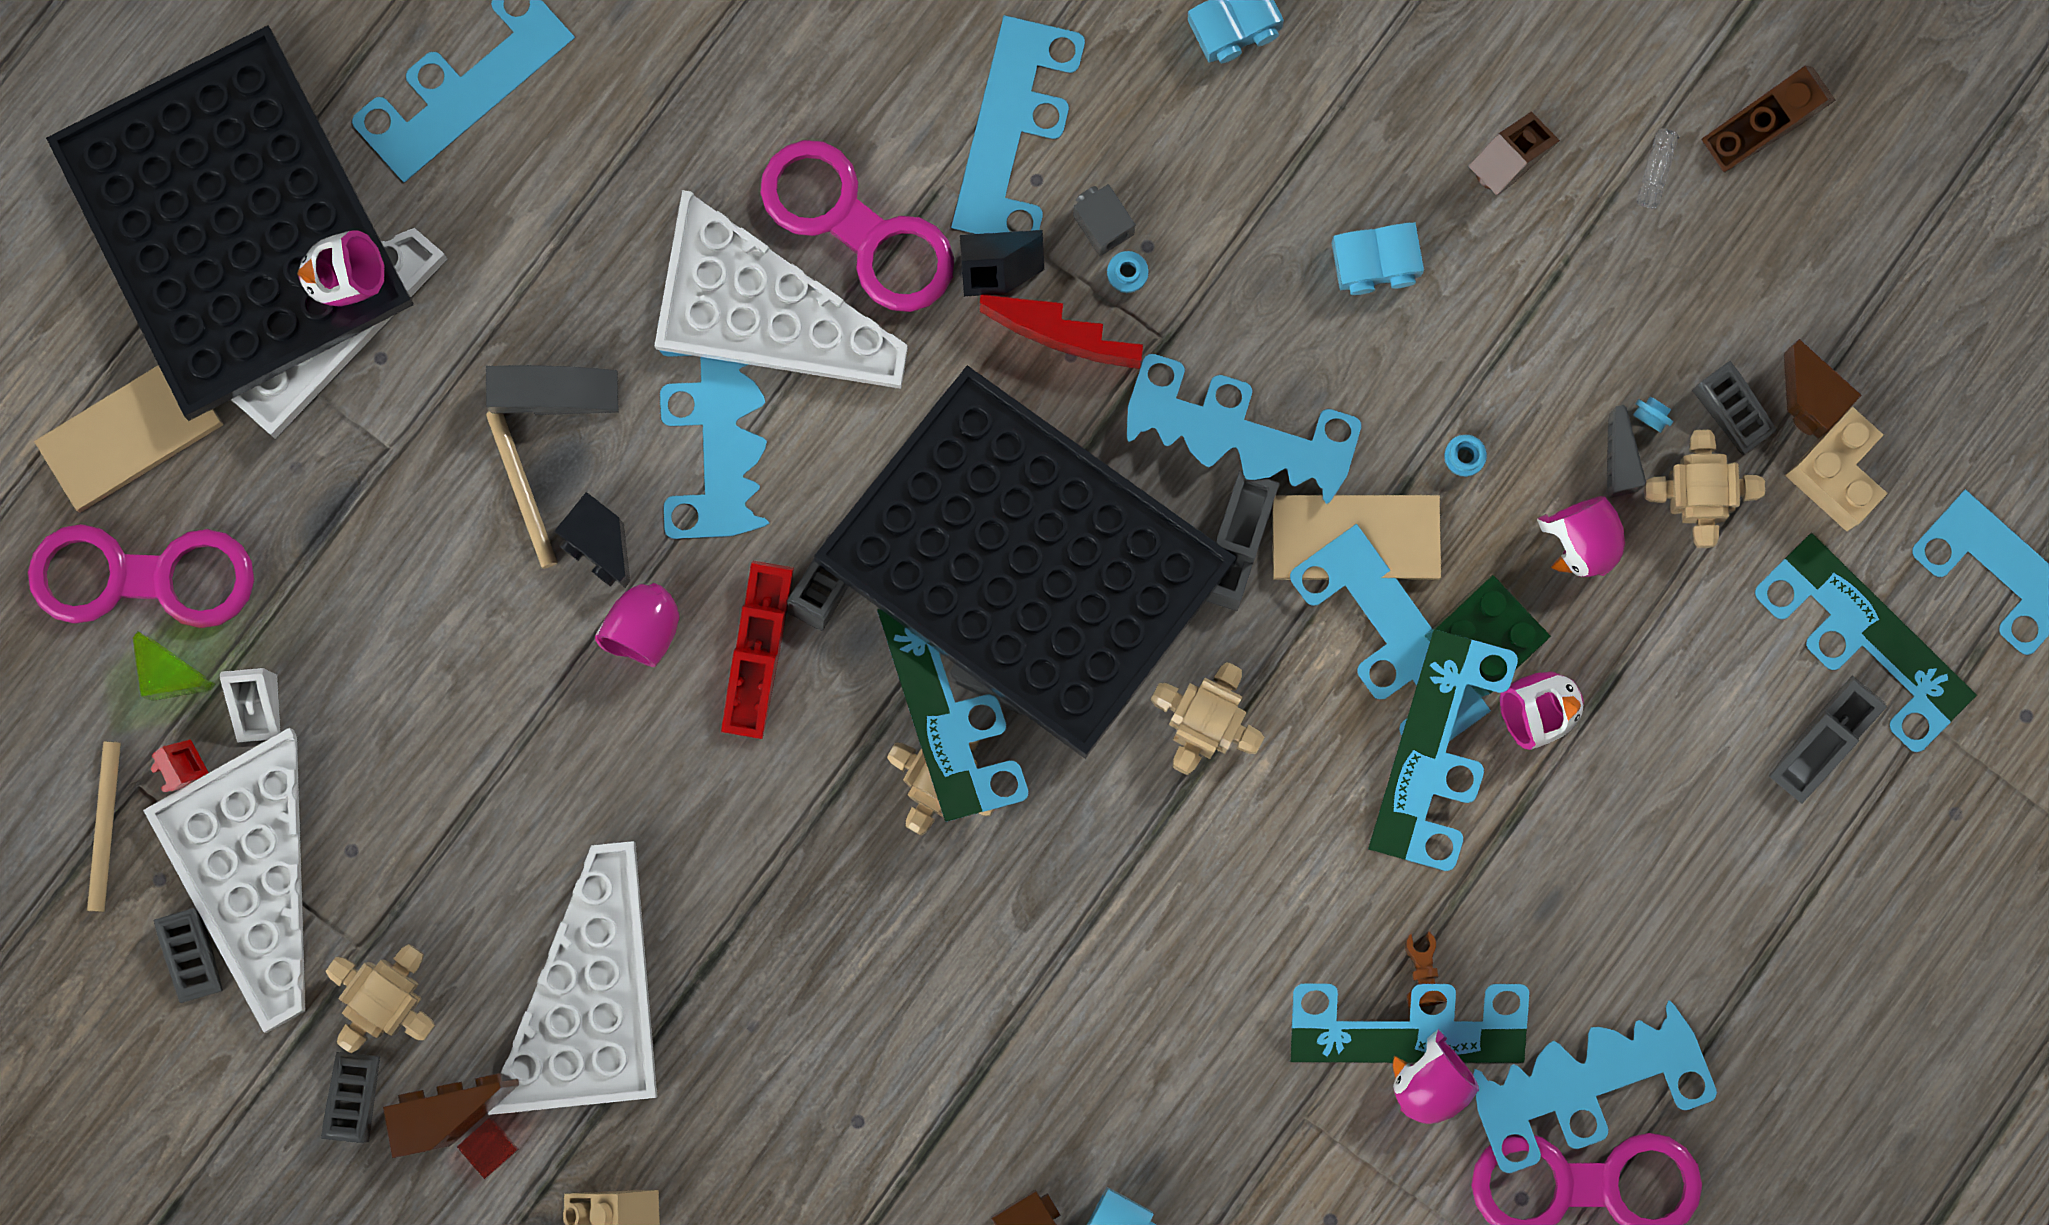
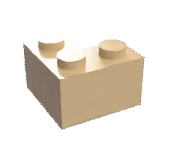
(1831, 473)

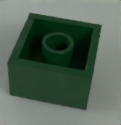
(1494, 618)

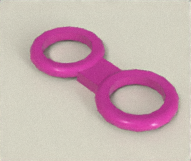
(857, 225)
(140, 576)
(1590, 1182)

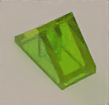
(163, 673)

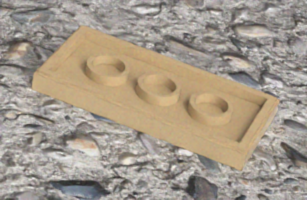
(121, 439)
(1398, 527)

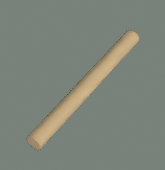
(522, 490)
(103, 826)

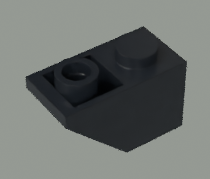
(1000, 261)
(599, 536)

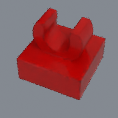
(178, 764)

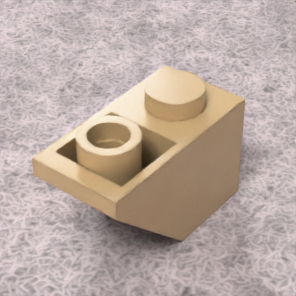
(612, 1208)

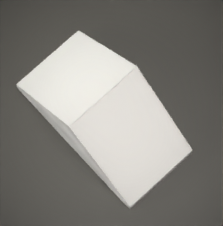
(252, 703)

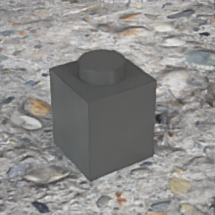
(1103, 218)

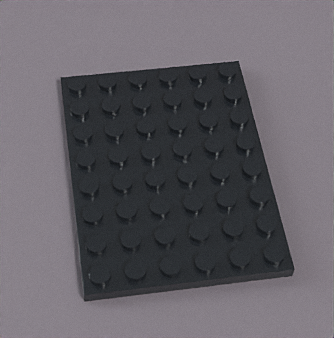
(205, 213)
(1025, 560)

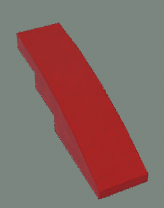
(1044, 324)
(757, 650)

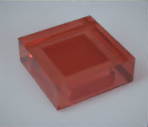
(487, 1148)

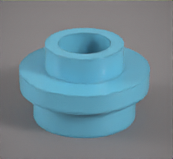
(1127, 284)
(1653, 414)
(1469, 443)

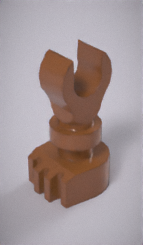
(1424, 971)

